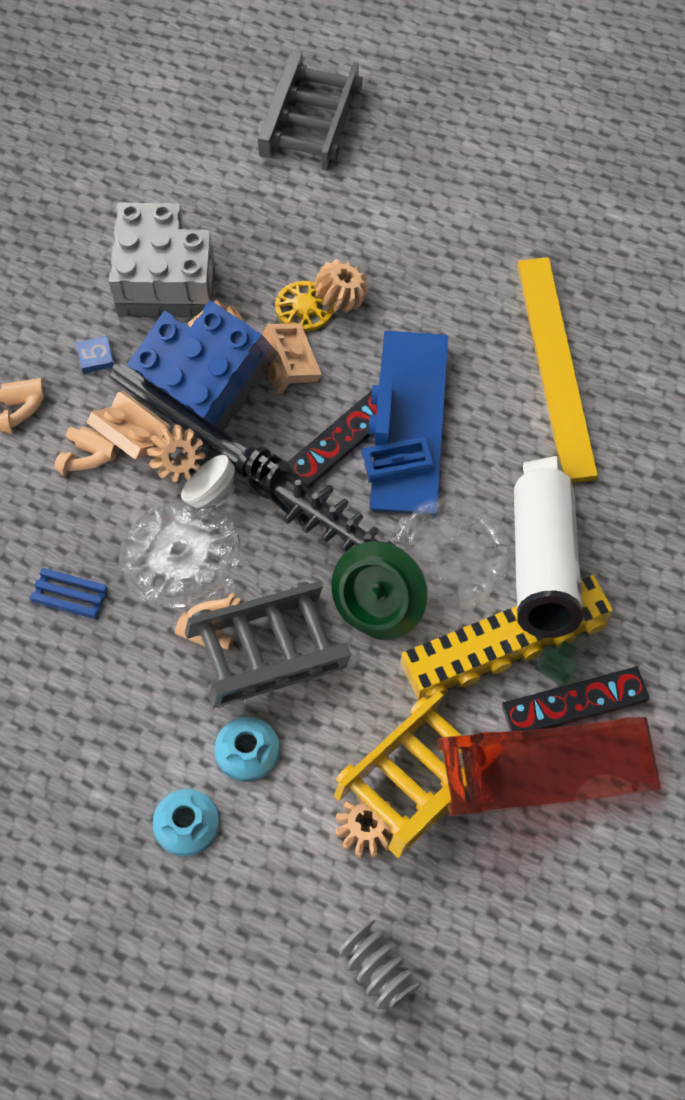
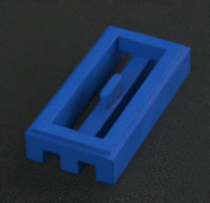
(401, 470)
(42, 585)

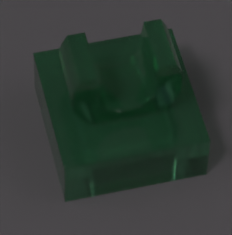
(557, 664)

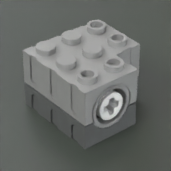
(159, 262)

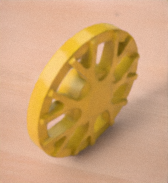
(302, 305)

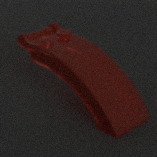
(549, 766)

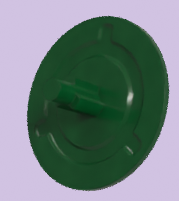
(379, 590)

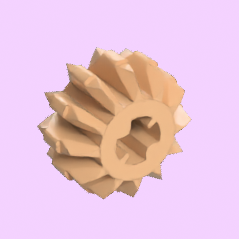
(341, 286)
(168, 445)
(352, 829)

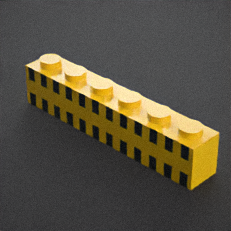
(492, 646)

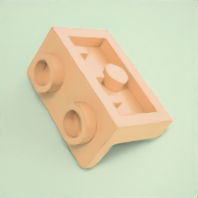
(295, 357)
(128, 425)

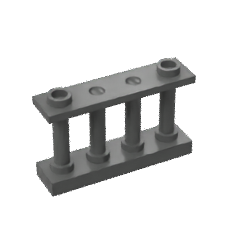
(288, 93)
(262, 676)

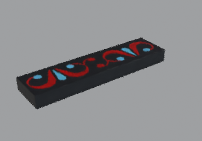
(333, 443)
(576, 701)

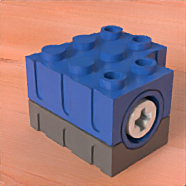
(205, 365)

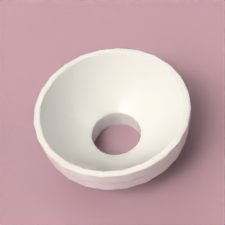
(210, 484)

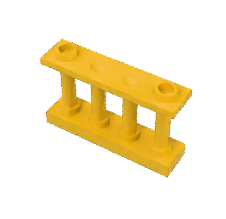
(429, 806)

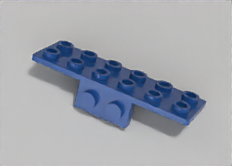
(408, 408)

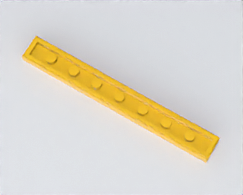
(556, 370)

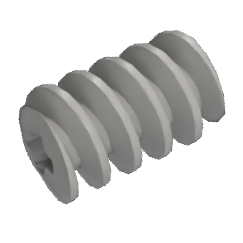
(377, 967)

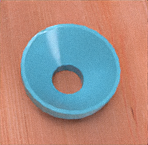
(251, 765)
(197, 836)

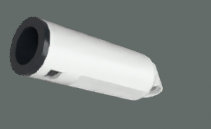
(546, 551)

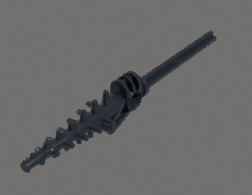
(265, 471)

